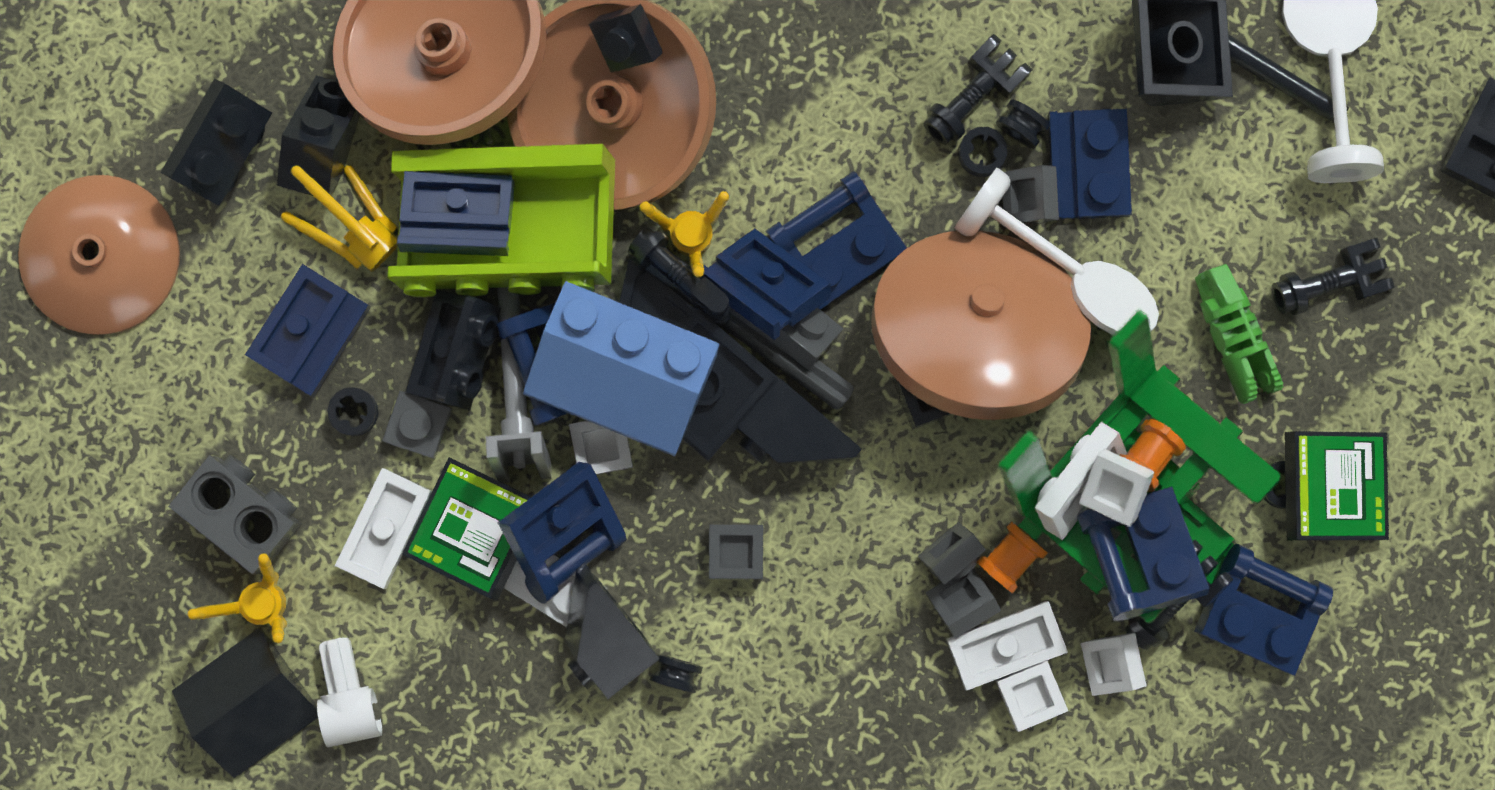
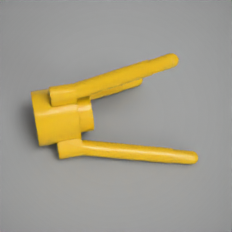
(690, 230)
(368, 240)
(258, 603)

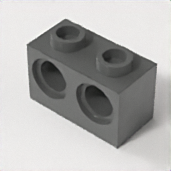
(229, 525)

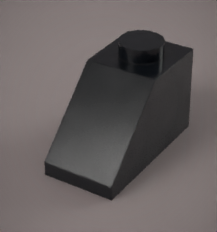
(792, 431)
(603, 637)

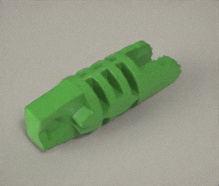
(1237, 334)

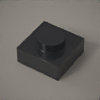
(626, 38)

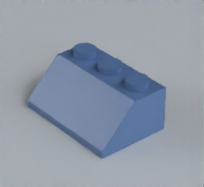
(620, 368)

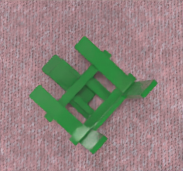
(1144, 394)

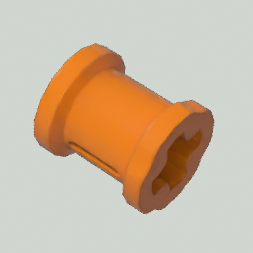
(1155, 448)
(1012, 557)

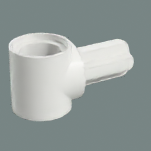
(347, 710)

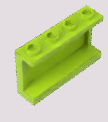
(556, 224)

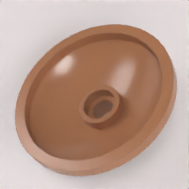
(133, 263)

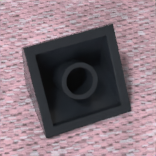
(1182, 51)
(244, 704)

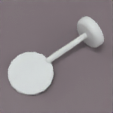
(1332, 31)
(1099, 288)

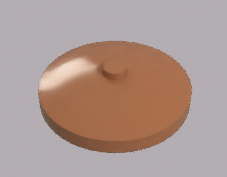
(437, 65)
(646, 116)
(979, 325)

